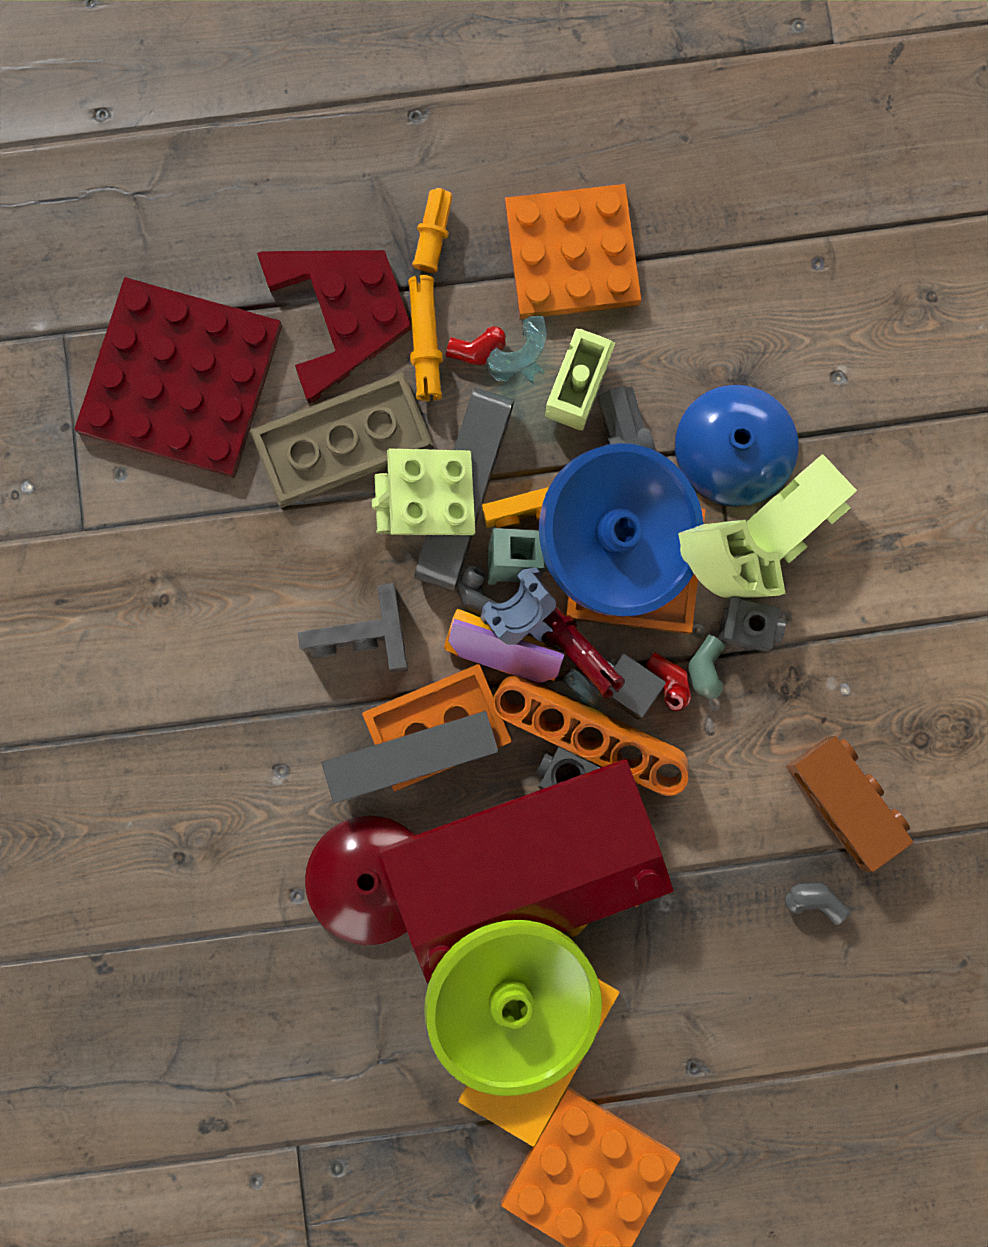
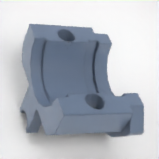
(523, 612)

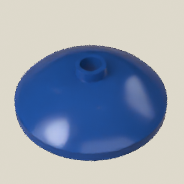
(722, 467)

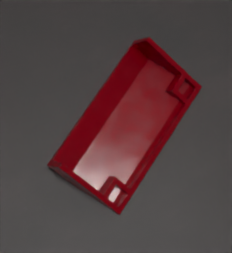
(537, 858)

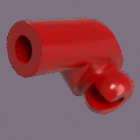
(479, 349)
(677, 687)

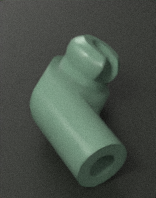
(703, 671)

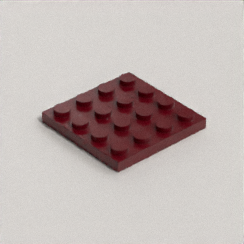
(178, 377)

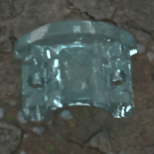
(505, 365)

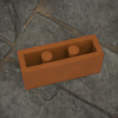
(851, 803)

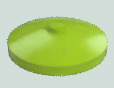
(512, 1008)

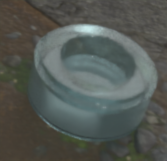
(582, 687)

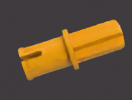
(433, 231)

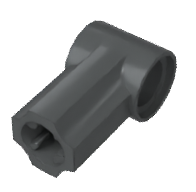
(623, 418)

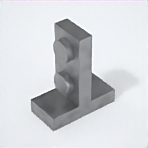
(363, 635)

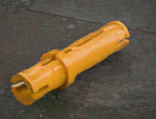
(426, 354)

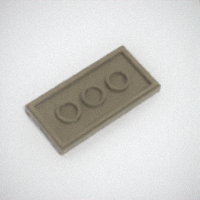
(340, 439)

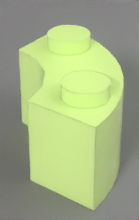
(800, 508)
(731, 561)

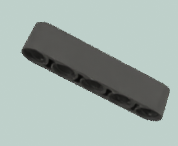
(483, 435)

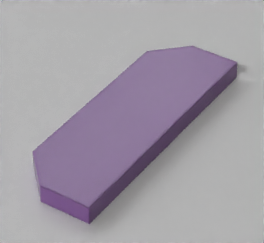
(520, 659)

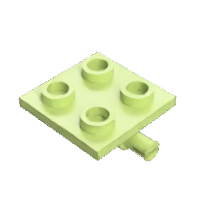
(425, 493)

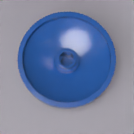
(615, 529)

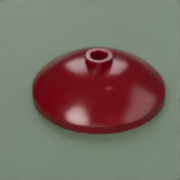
(334, 876)

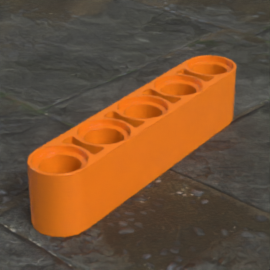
(601, 752)

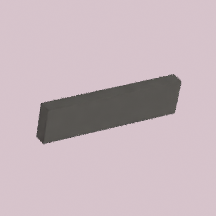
(409, 757)

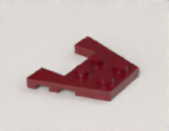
(356, 302)

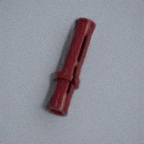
(582, 653)

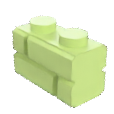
(579, 379)

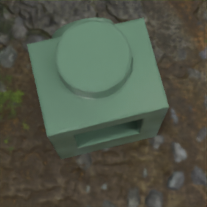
(511, 552)

